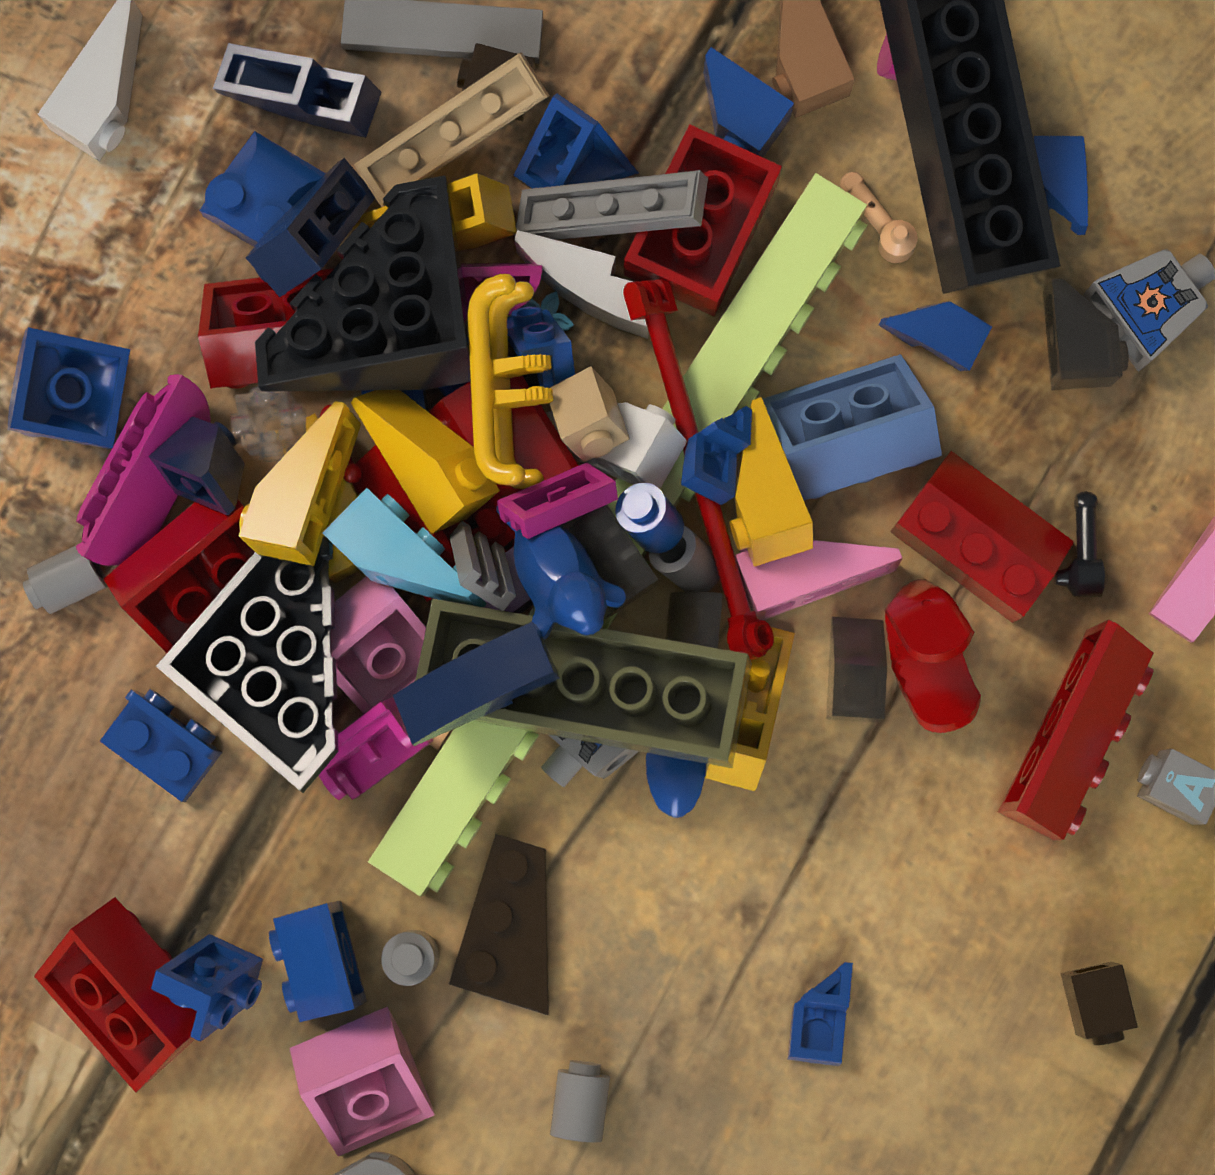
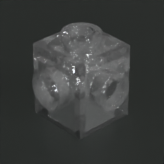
(254, 414)

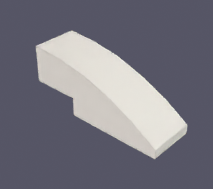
(582, 279)

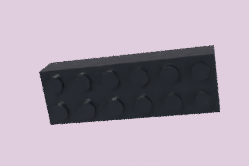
(970, 140)

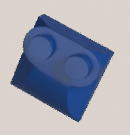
(257, 189)
(67, 389)

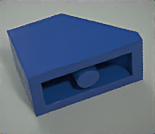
(743, 106)

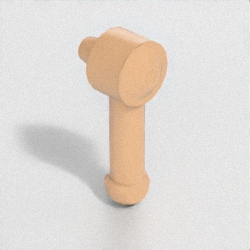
(896, 236)

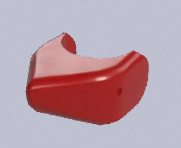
(927, 656)

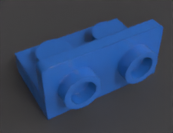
(537, 333)
(161, 745)
(212, 980)

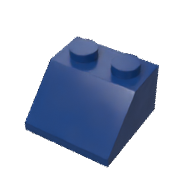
(317, 962)

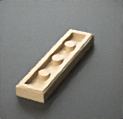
(453, 127)

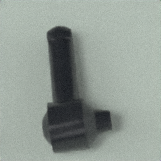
(1087, 573)

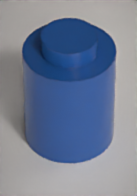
(649, 517)

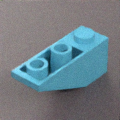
(391, 554)

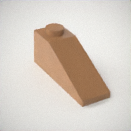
(809, 58)

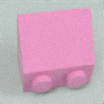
(375, 643)
(361, 1081)

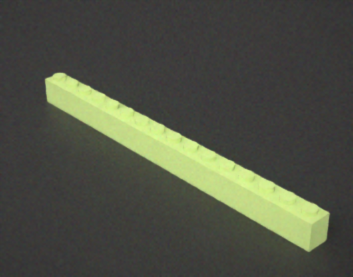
(718, 385)

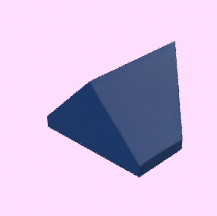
(571, 150)

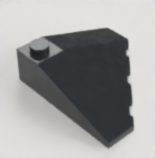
(385, 312)
(267, 663)

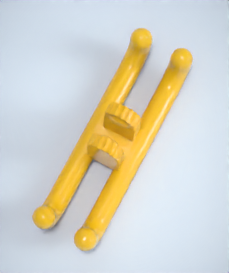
(491, 377)

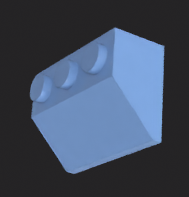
(855, 426)

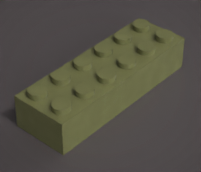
(611, 685)

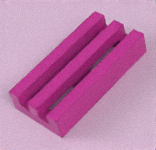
(557, 500)

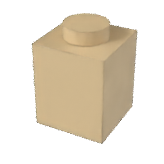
(588, 415)

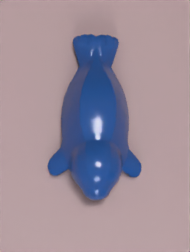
(563, 582)

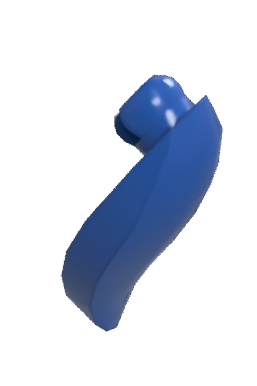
(674, 783)

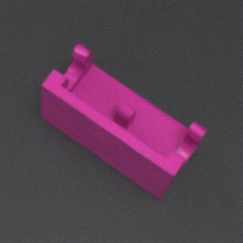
(369, 751)

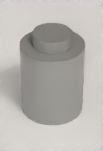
(688, 564)
(63, 580)
(410, 957)
(580, 1102)

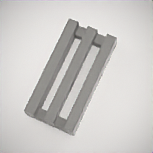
(477, 559)

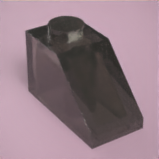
(1080, 341)
(857, 670)

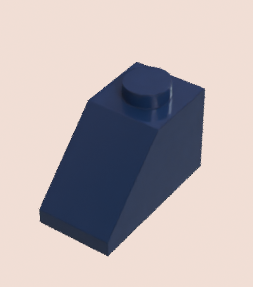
(202, 464)

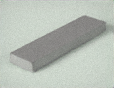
(439, 28)
(614, 206)

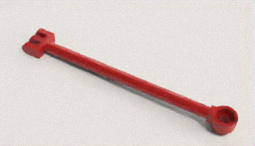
(652, 302)

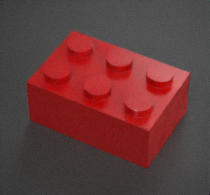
(706, 257)

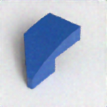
(1065, 177)
(942, 330)
(712, 456)
(820, 1020)

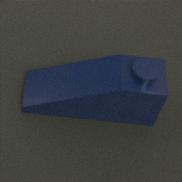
(311, 229)

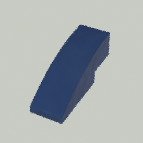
(298, 89)
(476, 683)

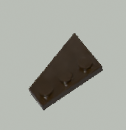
(507, 929)

